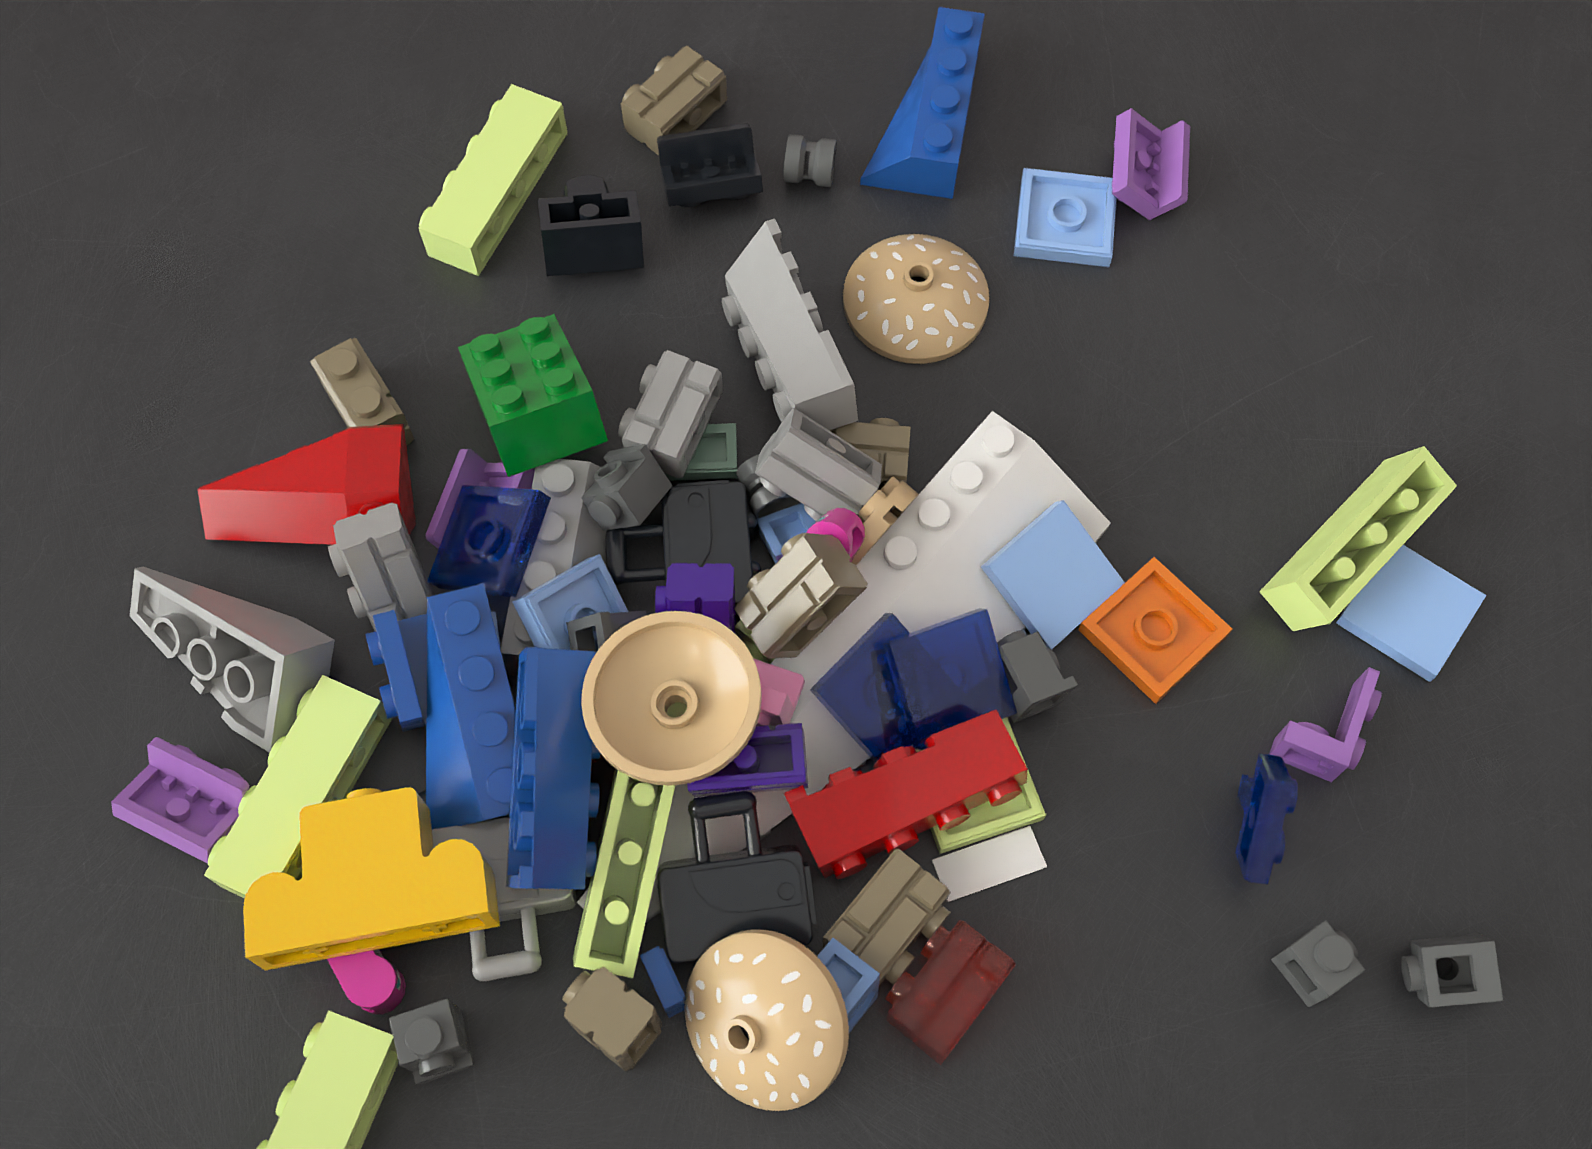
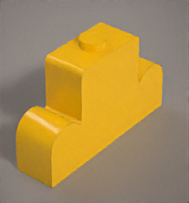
(367, 884)

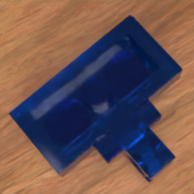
(1265, 803)

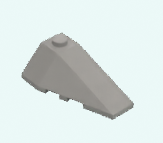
(238, 651)

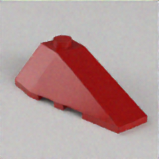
(312, 488)

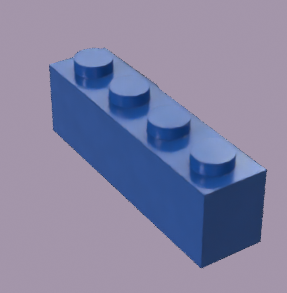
(928, 129)
(467, 712)
(551, 774)

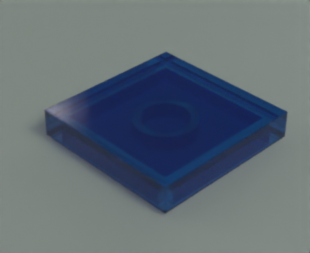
(489, 539)
(948, 674)
(863, 693)

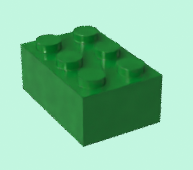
(533, 394)

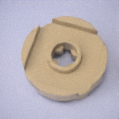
(882, 512)

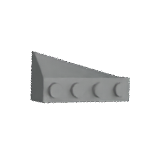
(786, 334)
(563, 541)

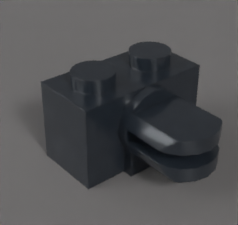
(590, 229)

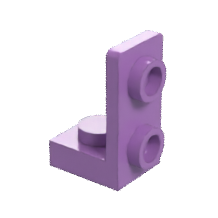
(1311, 748)

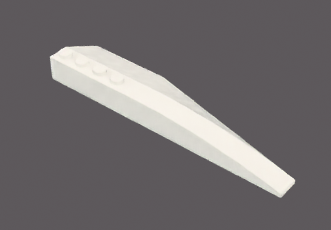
(922, 574)

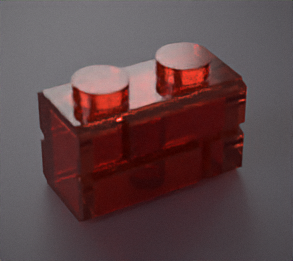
(948, 990)

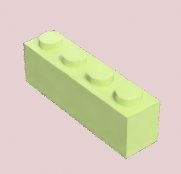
(493, 179)
(1358, 539)
(307, 767)
(623, 875)
(337, 1087)

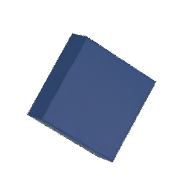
(664, 981)

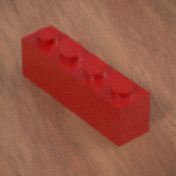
(908, 794)

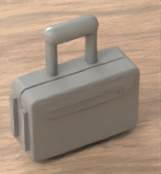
(513, 903)

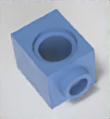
(853, 977)

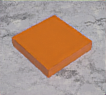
(1154, 629)

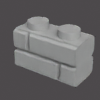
(673, 410)
(816, 467)
(381, 564)

